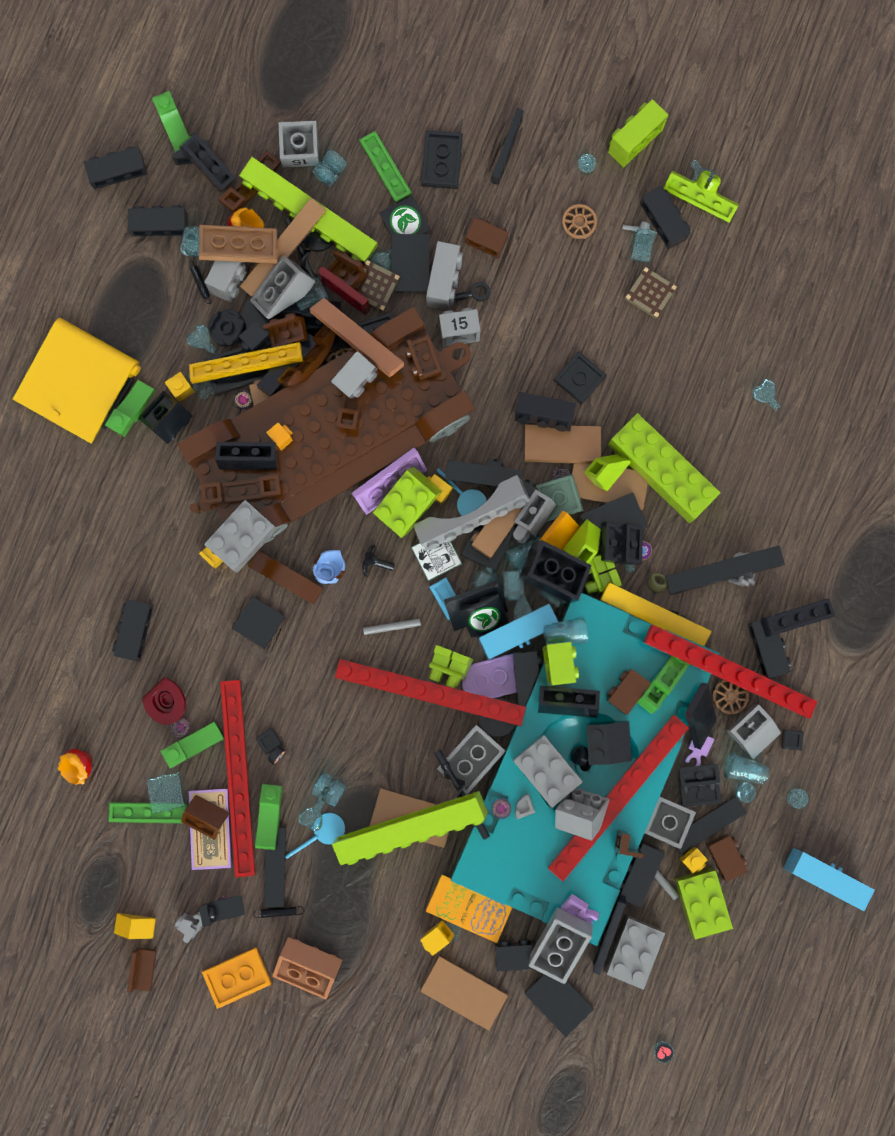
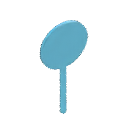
(468, 500)
(331, 828)

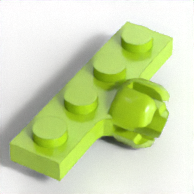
(702, 194)

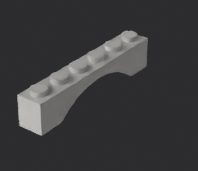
(507, 496)

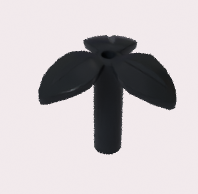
(371, 559)

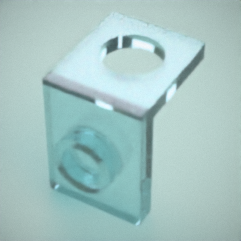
(643, 245)

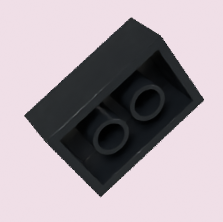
(555, 571)

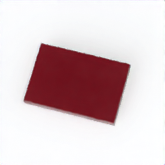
(344, 291)

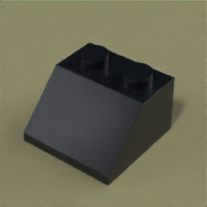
(165, 417)
(608, 742)

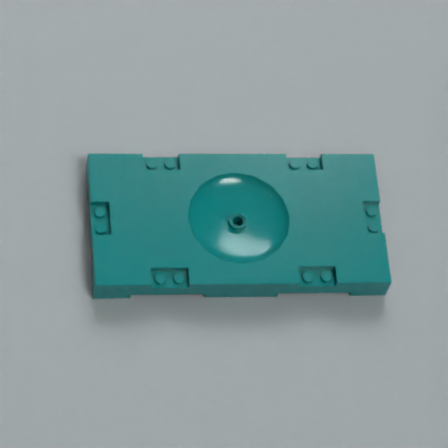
(516, 855)

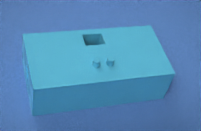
(517, 632)
(829, 879)

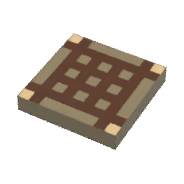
(378, 285)
(650, 292)

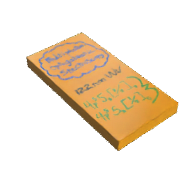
(468, 909)

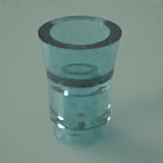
(517, 555)
(566, 631)
(745, 769)

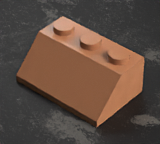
(307, 968)

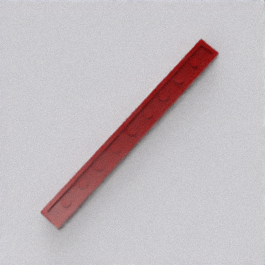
(729, 671)
(431, 692)
(237, 778)
(622, 794)

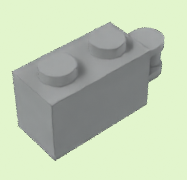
(533, 516)

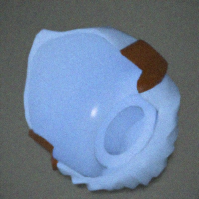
(329, 567)

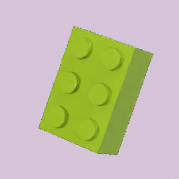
(637, 132)
(407, 501)
(560, 663)
(703, 903)

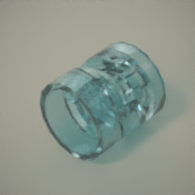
(330, 167)
(334, 794)

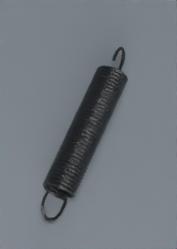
(200, 282)
(287, 911)

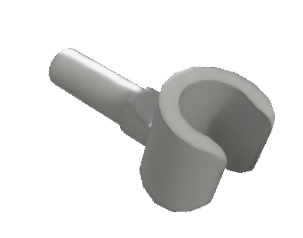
(644, 225)

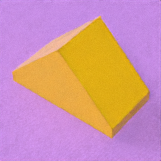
(134, 926)

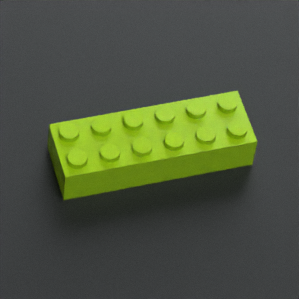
(664, 468)

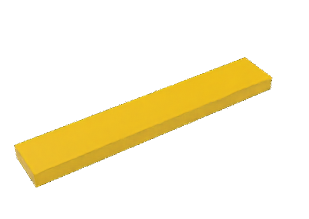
(245, 362)
(654, 614)

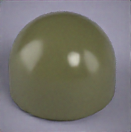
(654, 586)

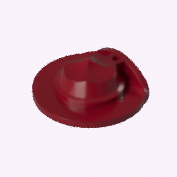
(165, 702)

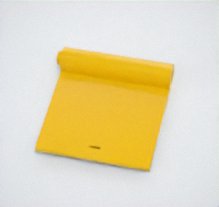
(75, 378)

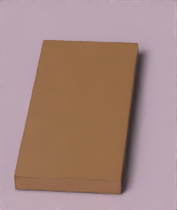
(237, 244)
(549, 445)
(628, 482)
(393, 805)
(464, 993)

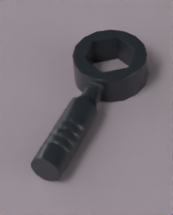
(463, 295)

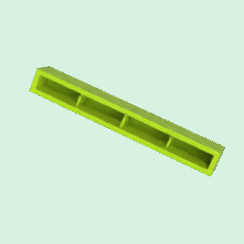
(292, 199)
(410, 828)

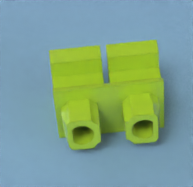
(600, 581)
(450, 663)

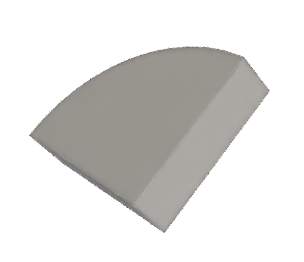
(524, 807)

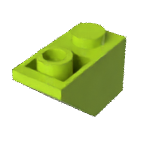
(606, 470)
(584, 542)

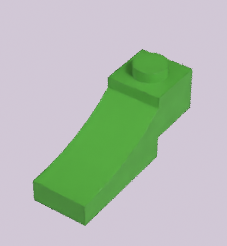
(171, 119)
(130, 408)
(662, 684)
(192, 745)
(268, 816)

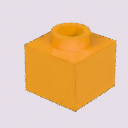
(280, 435)

